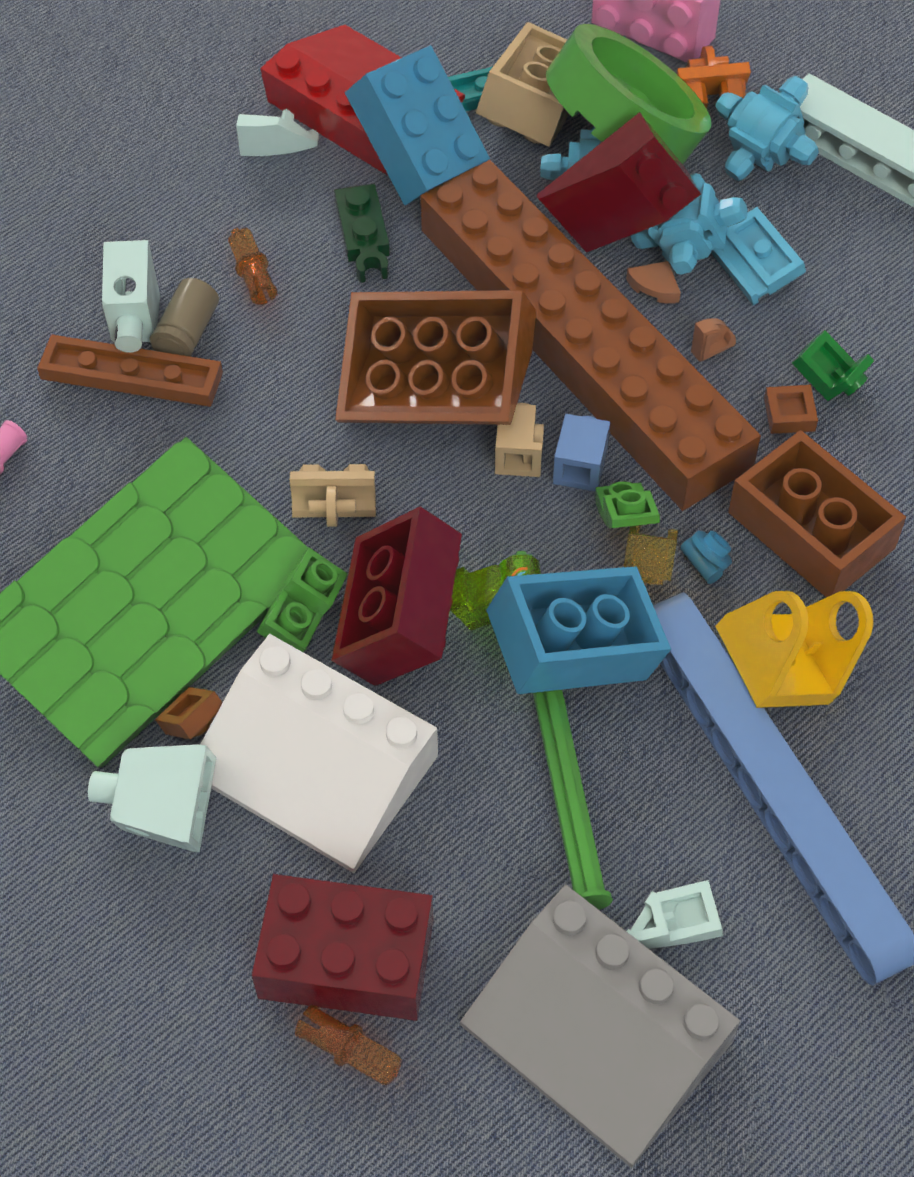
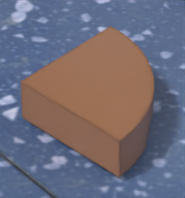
(655, 281)
(711, 338)

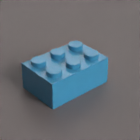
(416, 124)
(577, 629)

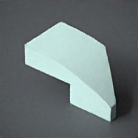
(273, 135)
(678, 917)

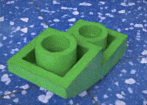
(626, 505)
(303, 600)

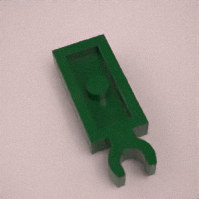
(363, 229)

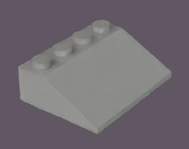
(600, 1024)

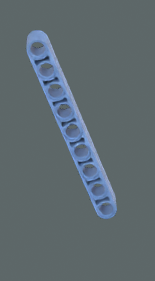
(784, 796)

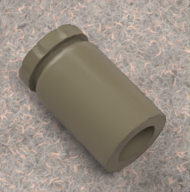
(185, 317)

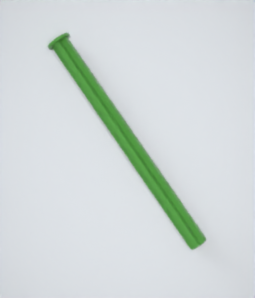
(570, 797)

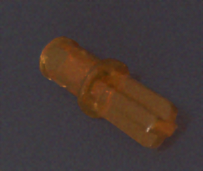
(252, 265)
(349, 1046)

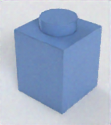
(581, 452)

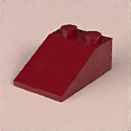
(620, 187)

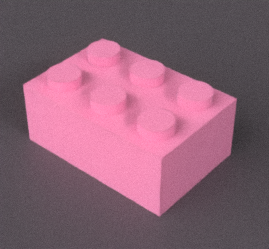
(668, 26)

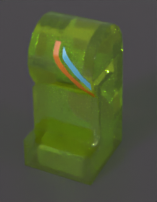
(477, 589)

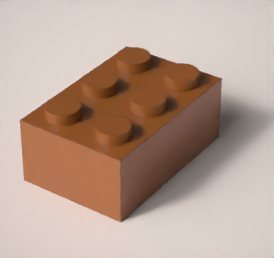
(816, 514)

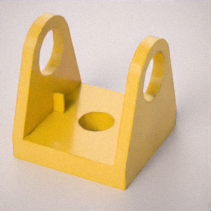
(798, 654)

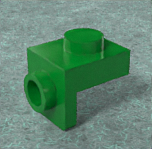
(830, 367)

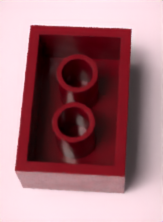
(398, 597)
(344, 947)

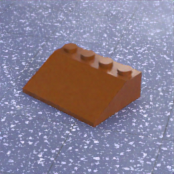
(435, 357)

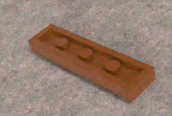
(136, 373)

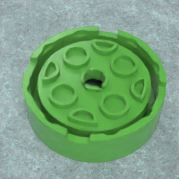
(616, 79)

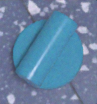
(708, 554)

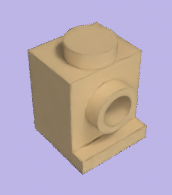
(520, 444)

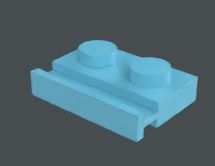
(758, 257)

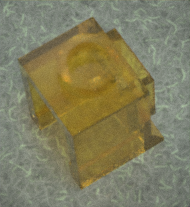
(651, 555)

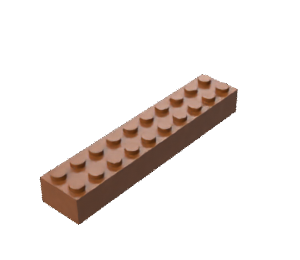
(593, 336)

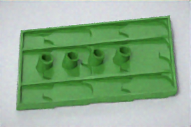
(142, 600)

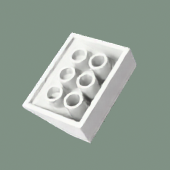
(316, 752)

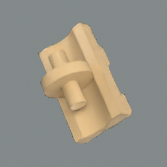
(333, 493)

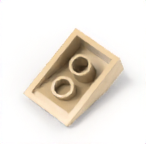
(518, 90)

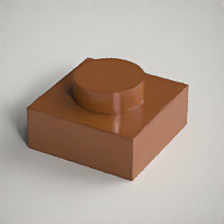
(790, 409)
(190, 713)

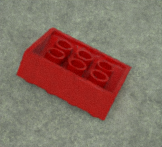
(312, 80)

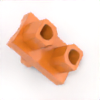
(714, 75)

